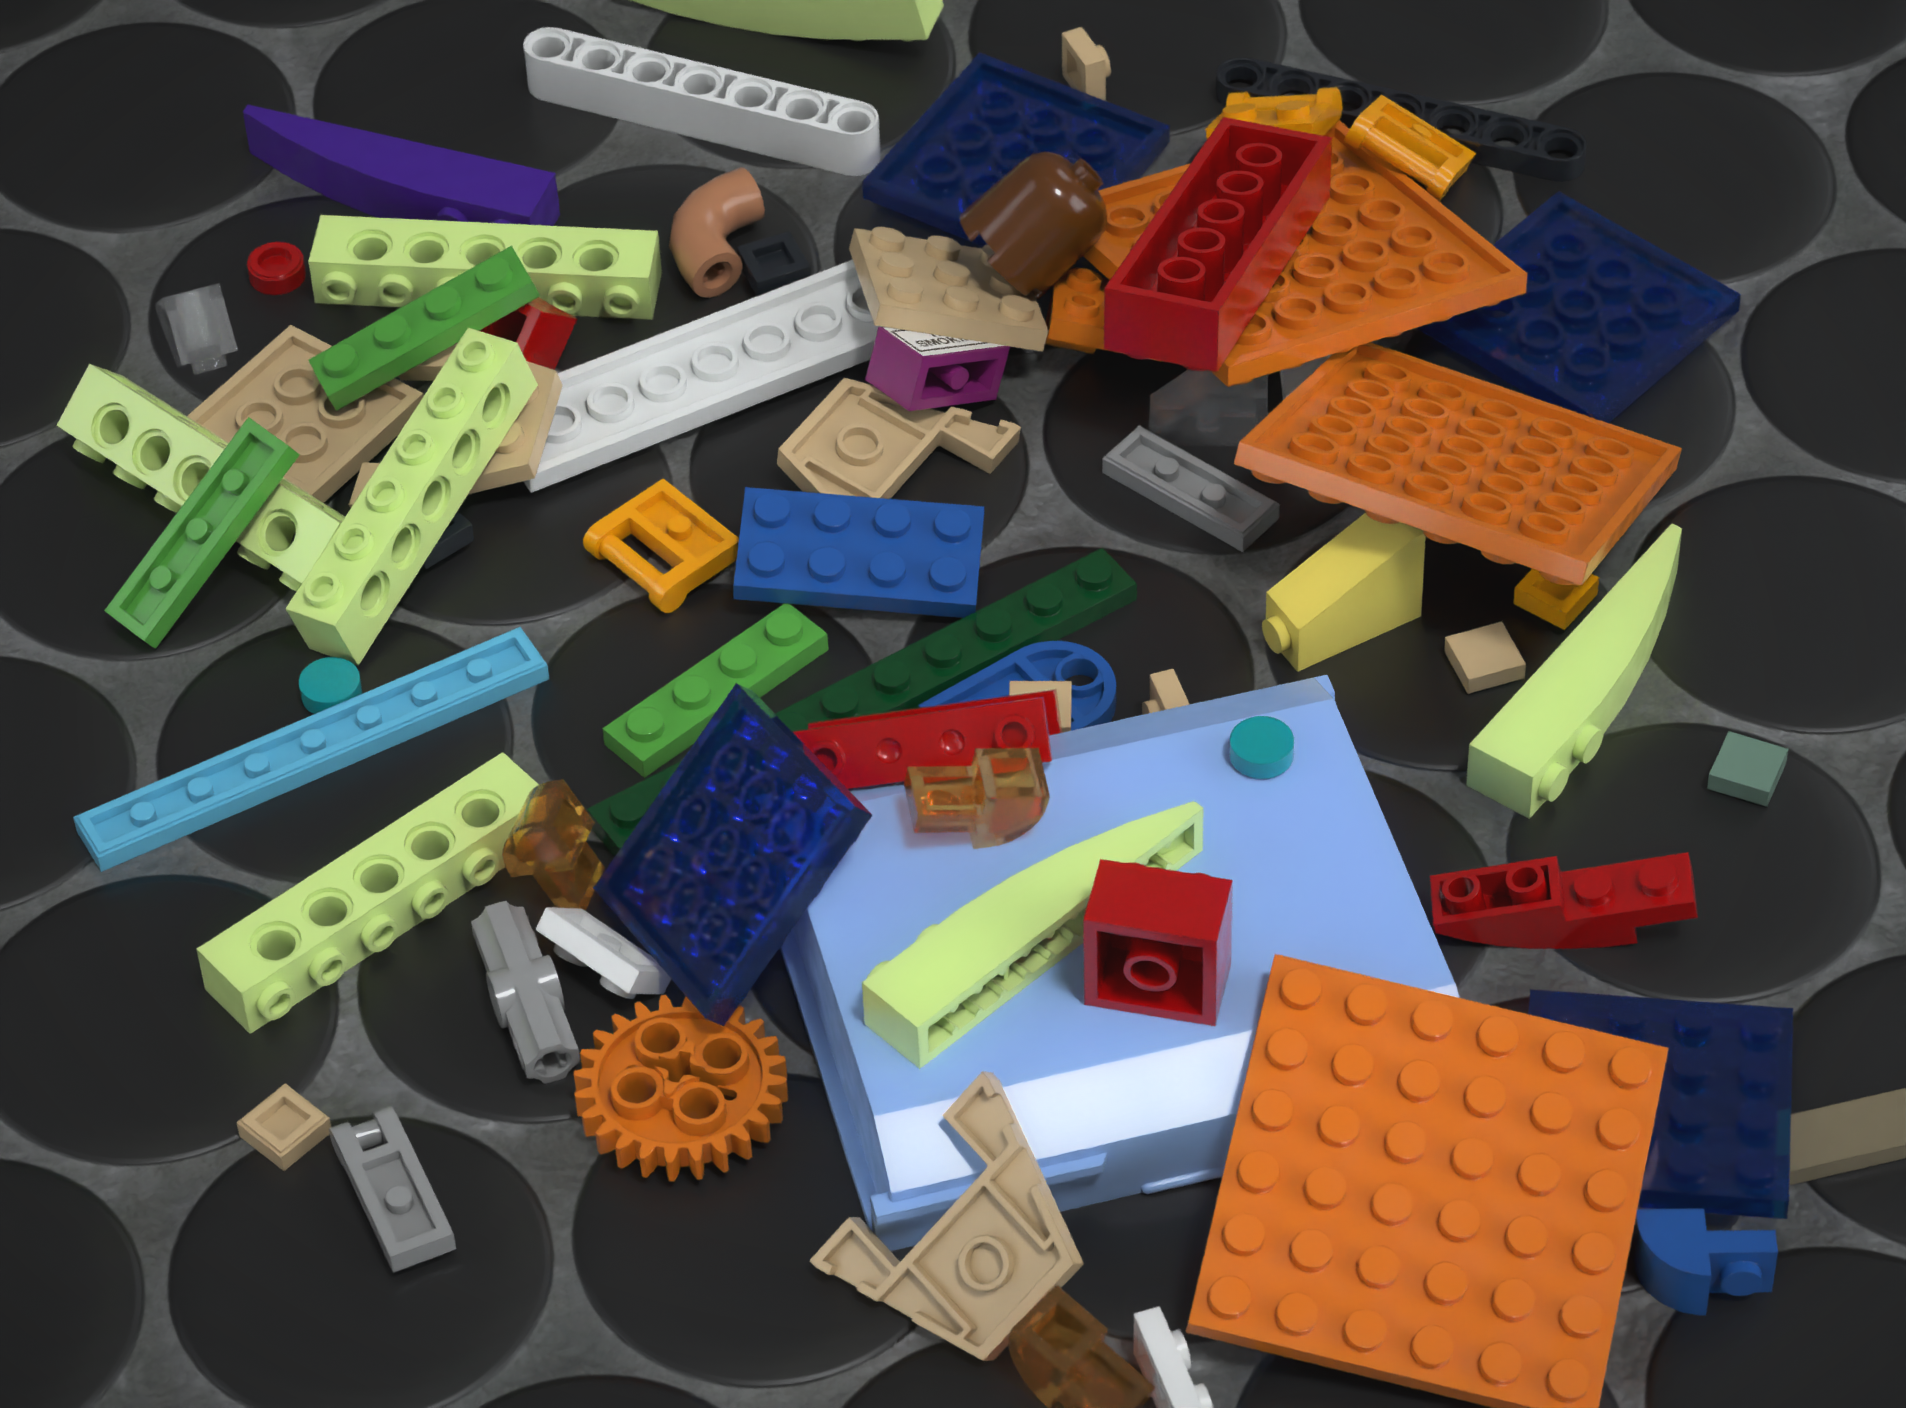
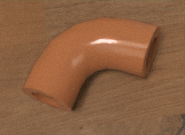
(702, 229)

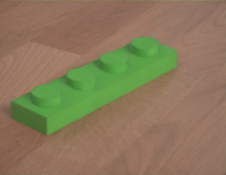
(423, 328)
(202, 532)
(682, 708)

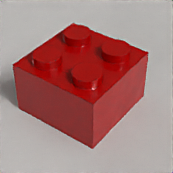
(1157, 942)

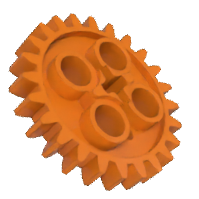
(680, 1088)

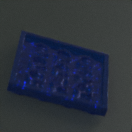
(992, 123)
(1596, 314)
(731, 853)
(1721, 1100)

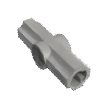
(525, 992)

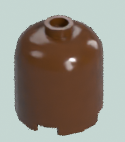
(1039, 220)

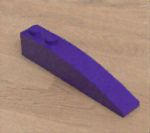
(398, 175)

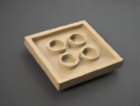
(943, 290)
(289, 401)

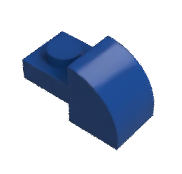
(1685, 1262)

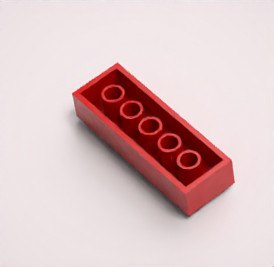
(1217, 244)

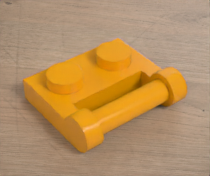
(1300, 113)
(1410, 145)
(672, 529)

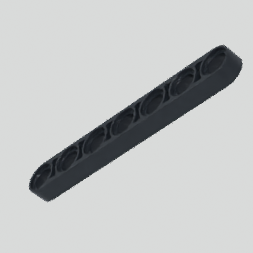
(1481, 125)

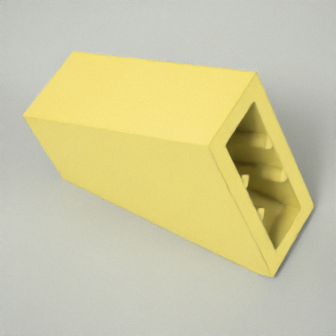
(1347, 592)

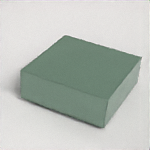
(1747, 768)

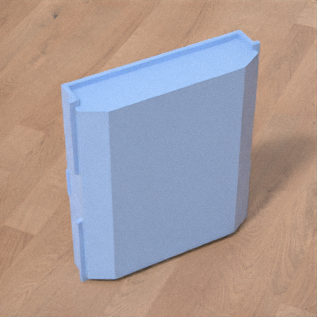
(1104, 1092)

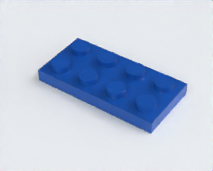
(859, 552)

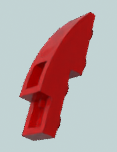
(1544, 908)

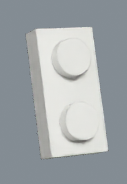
(590, 943)
(1165, 1362)

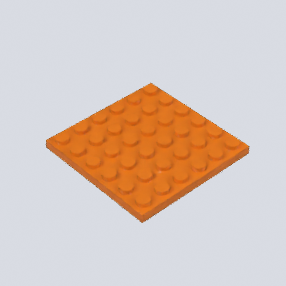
(1365, 271)
(1460, 460)
(1429, 1191)

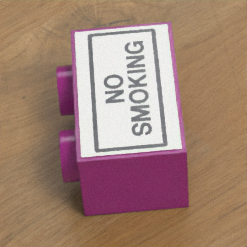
(934, 369)

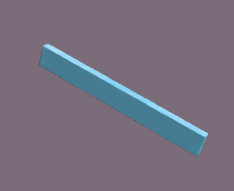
(310, 749)

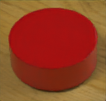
(276, 268)

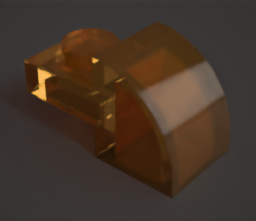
(991, 799)
(553, 847)
(1066, 1360)

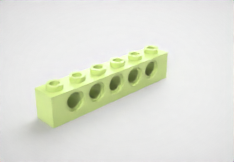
(403, 259)
(140, 431)
(412, 496)
(365, 897)

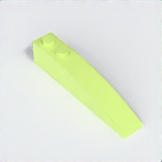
(815, 18)
(1577, 691)
(1009, 936)

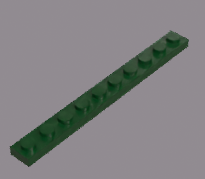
(922, 670)

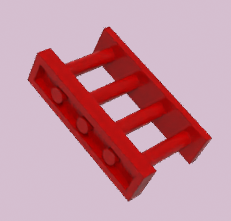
(883, 745)

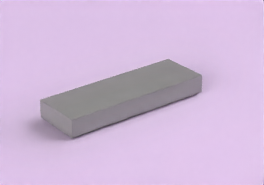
(1190, 488)

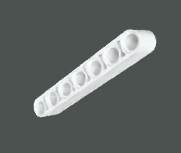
(703, 101)

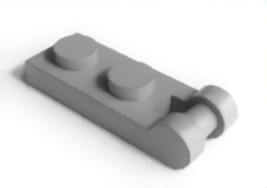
(393, 1189)

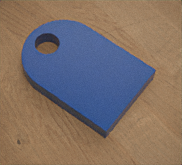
(1045, 661)

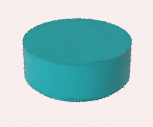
(328, 683)
(1261, 747)

